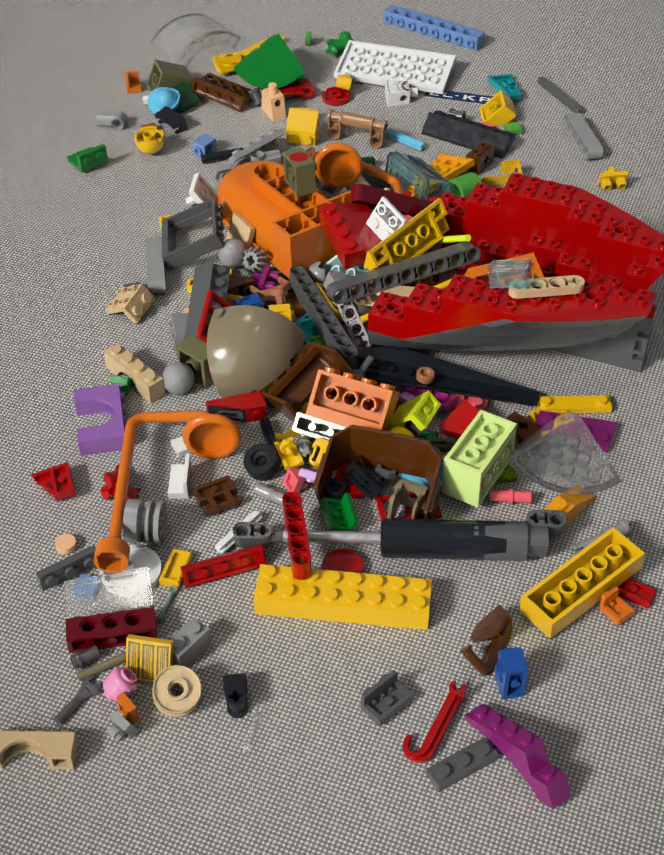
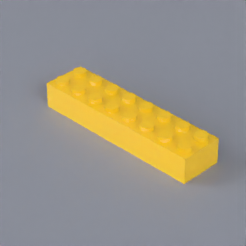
(344, 597)

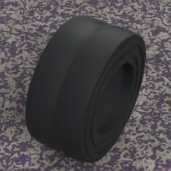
(257, 452)

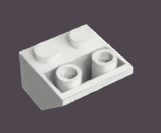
(385, 219)

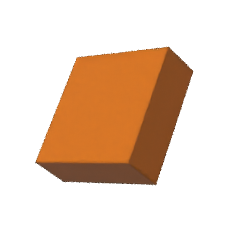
(127, 708)

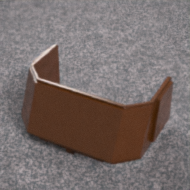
(386, 448)

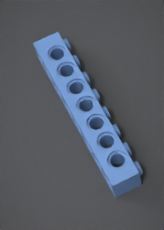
(434, 27)

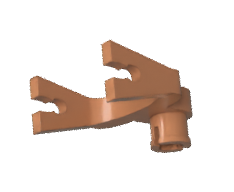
(277, 291)

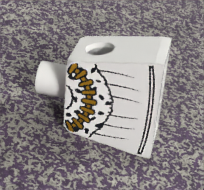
(398, 92)

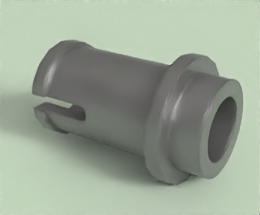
(84, 657)

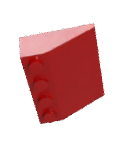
(348, 231)

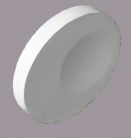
(143, 556)

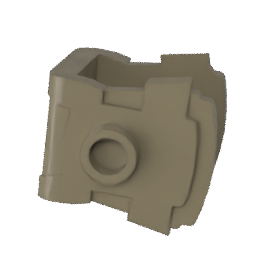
(401, 496)

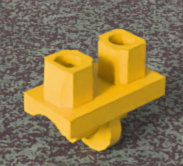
(613, 177)
(289, 453)

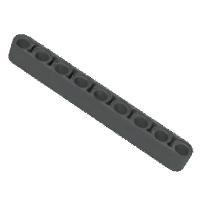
(395, 270)
(322, 315)

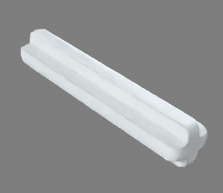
(228, 541)

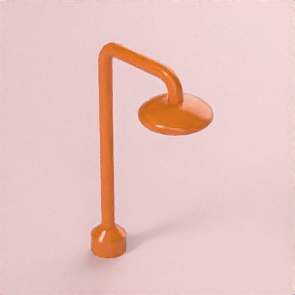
(341, 166)
(204, 435)

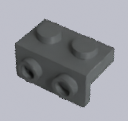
(385, 698)

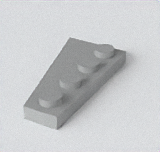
(261, 142)

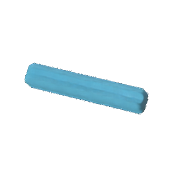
(406, 140)

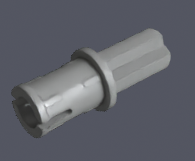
(304, 446)

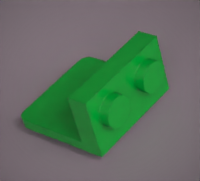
(89, 158)

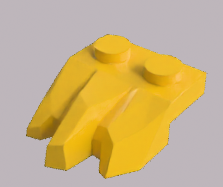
(225, 62)

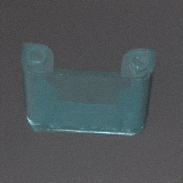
(426, 179)

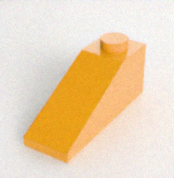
(570, 505)

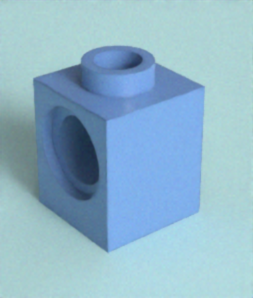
(204, 145)

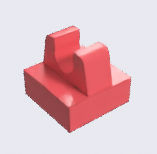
(294, 482)

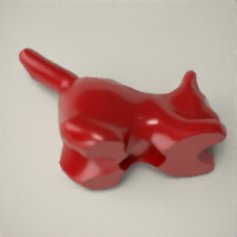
(109, 488)

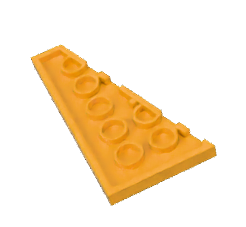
(448, 166)

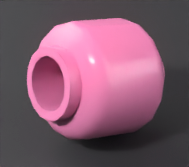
(119, 681)

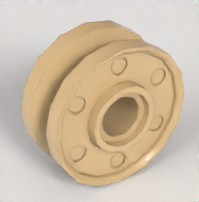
(176, 677)

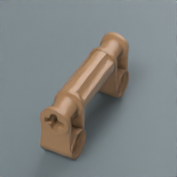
(338, 121)

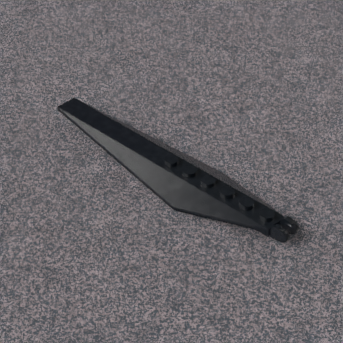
(401, 364)

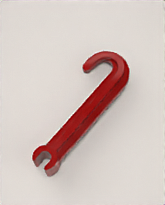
(438, 728)

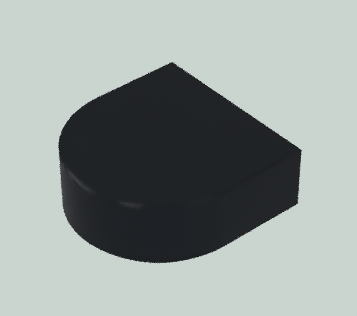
(336, 489)

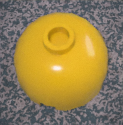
(149, 139)

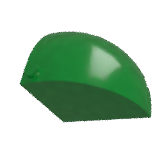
(270, 64)

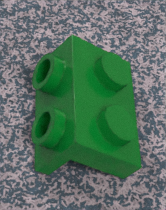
(339, 514)

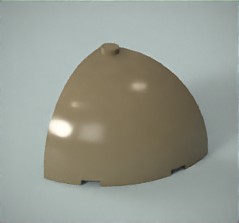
(249, 348)

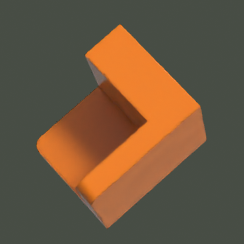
(132, 81)

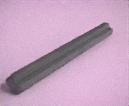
(561, 96)

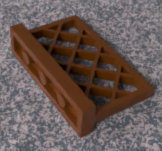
(221, 91)

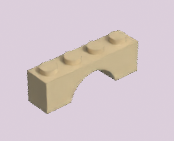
(147, 382)
(55, 746)

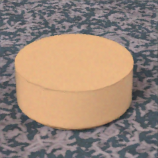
(65, 544)

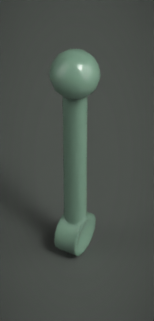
(173, 591)

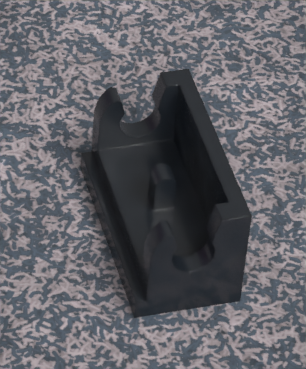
(171, 118)
(363, 480)

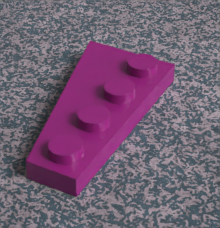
(600, 429)

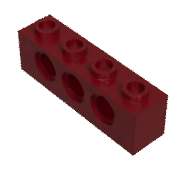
(109, 629)

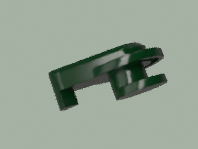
(442, 444)

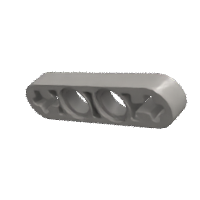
(352, 322)

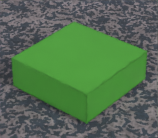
(513, 127)

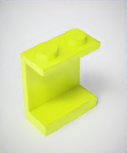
(418, 410)

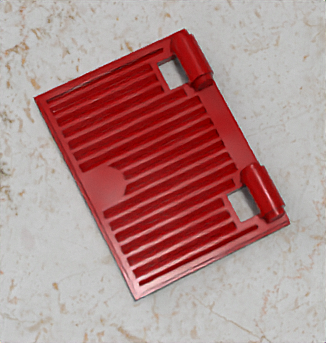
(297, 88)

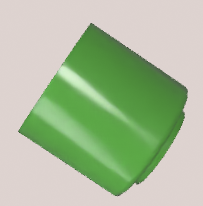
(465, 184)

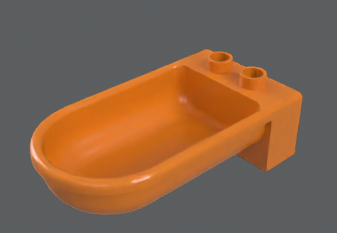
(283, 222)

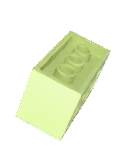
(478, 458)

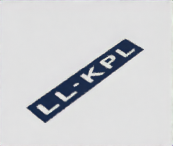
(467, 97)

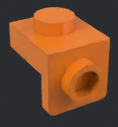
(615, 607)

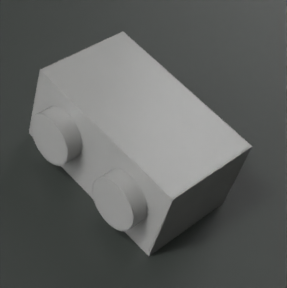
(190, 642)

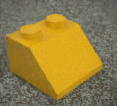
(498, 110)
(302, 126)

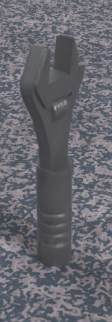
(86, 691)

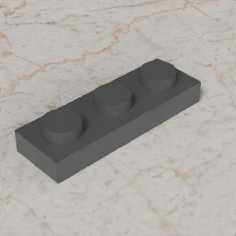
(66, 568)
(462, 764)

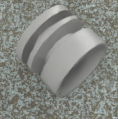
(149, 521)

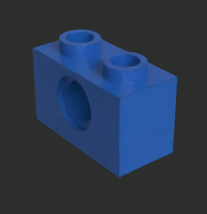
(511, 673)

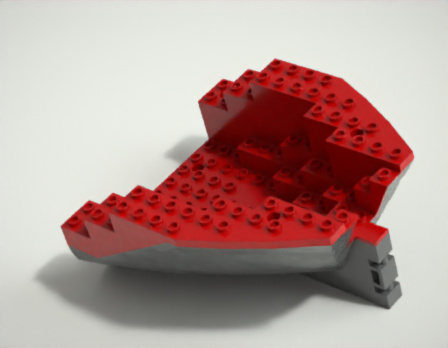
(569, 236)

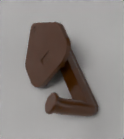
(496, 626)

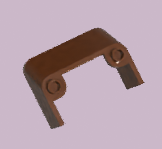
(299, 378)

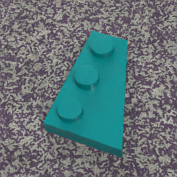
(506, 84)

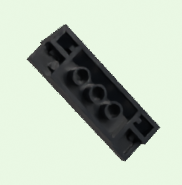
(466, 132)

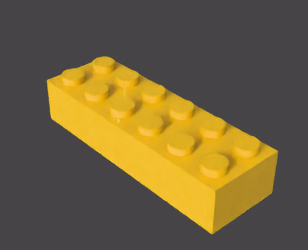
(581, 582)

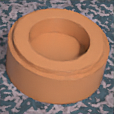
(425, 375)

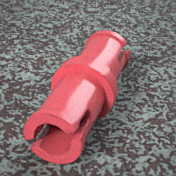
(511, 496)

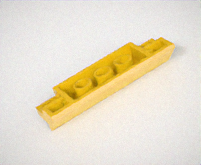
(411, 238)

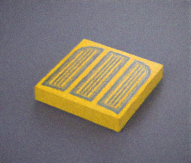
(148, 656)

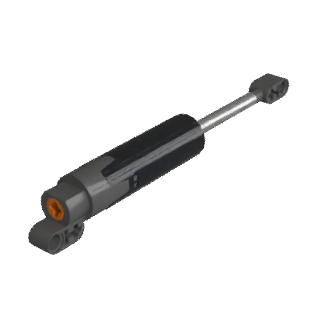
(433, 537)

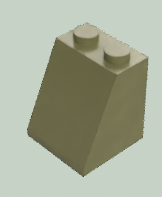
(168, 75)

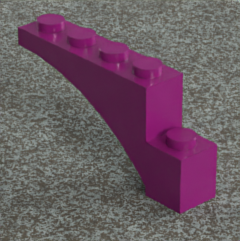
(525, 752)

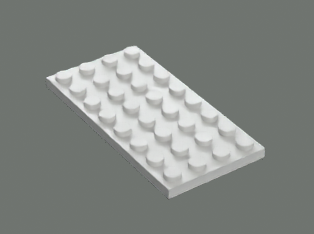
(378, 62)

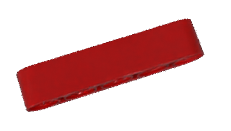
(296, 536)

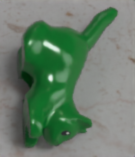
(338, 45)

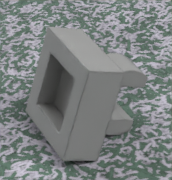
(221, 170)
(121, 727)

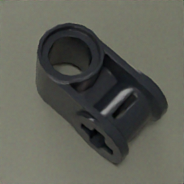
(236, 694)

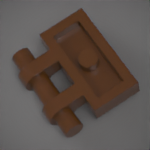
(214, 491)

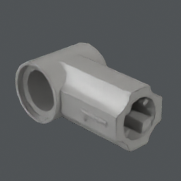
(113, 120)
(273, 155)

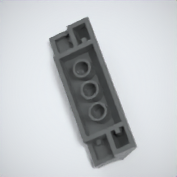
(206, 277)

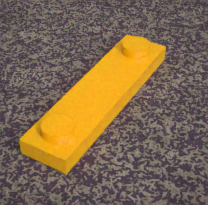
(576, 404)

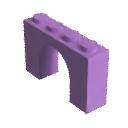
(107, 436)

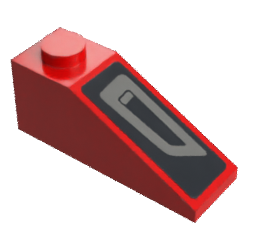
(242, 407)

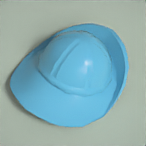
(163, 97)

